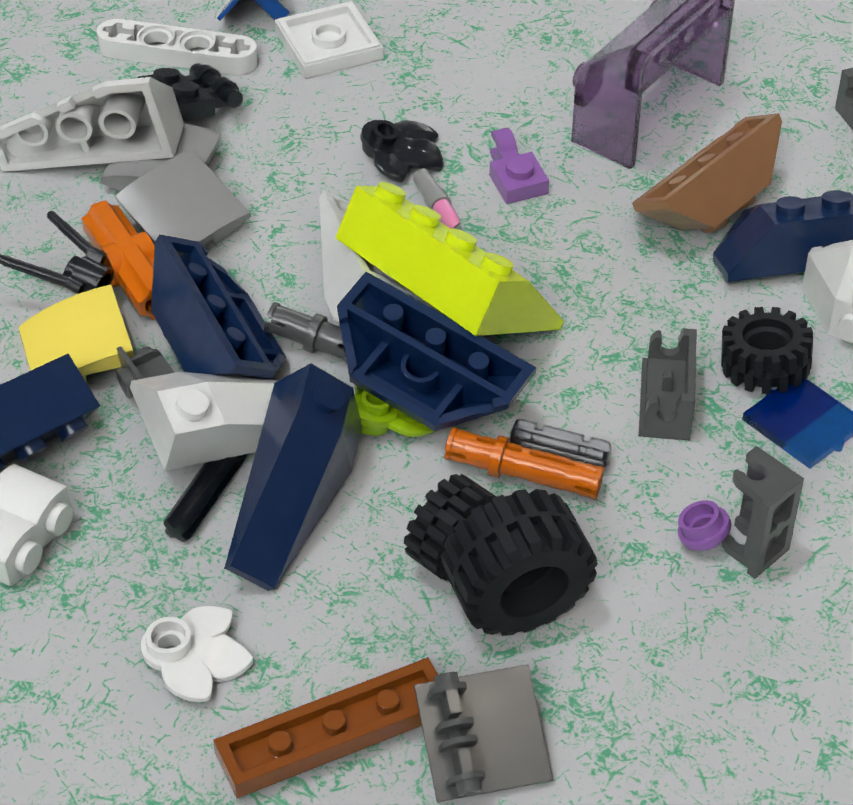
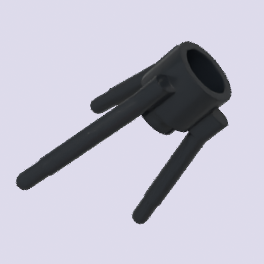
(80, 273)

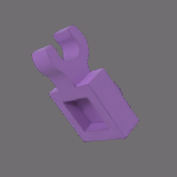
(513, 174)

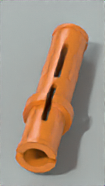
(532, 465)

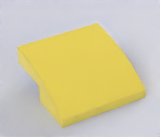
(84, 327)

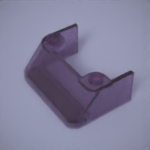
(611, 83)

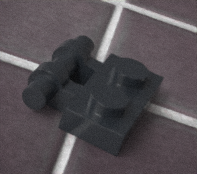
(200, 90)

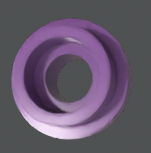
(703, 525)

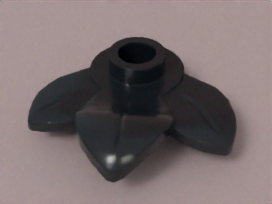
(401, 147)

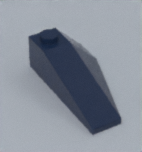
(295, 473)

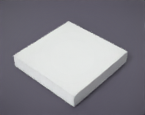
(328, 39)

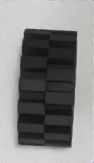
(767, 350)
(439, 517)

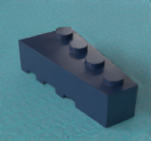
(43, 406)

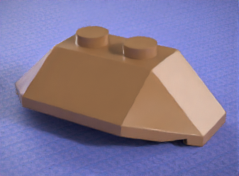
(717, 178)

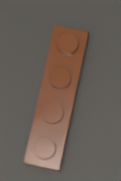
(322, 729)

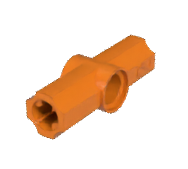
(127, 252)

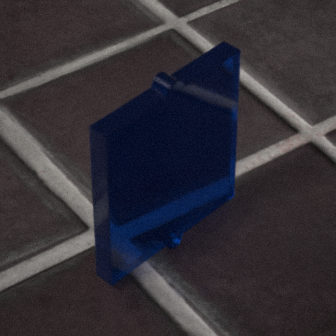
(802, 422)

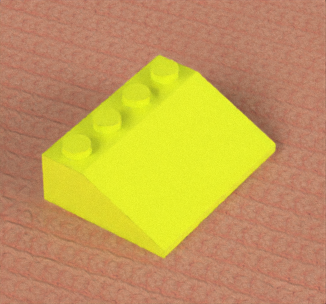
(442, 264)

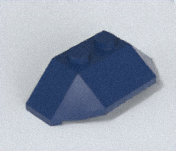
(780, 234)
(209, 314)
(424, 358)

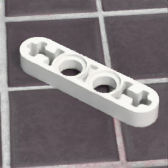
(131, 40)

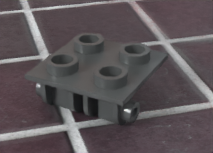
(482, 732)

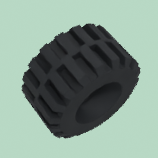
(518, 562)

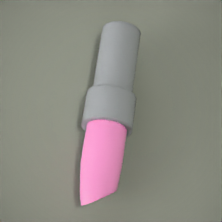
(436, 198)

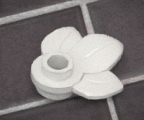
(199, 652)

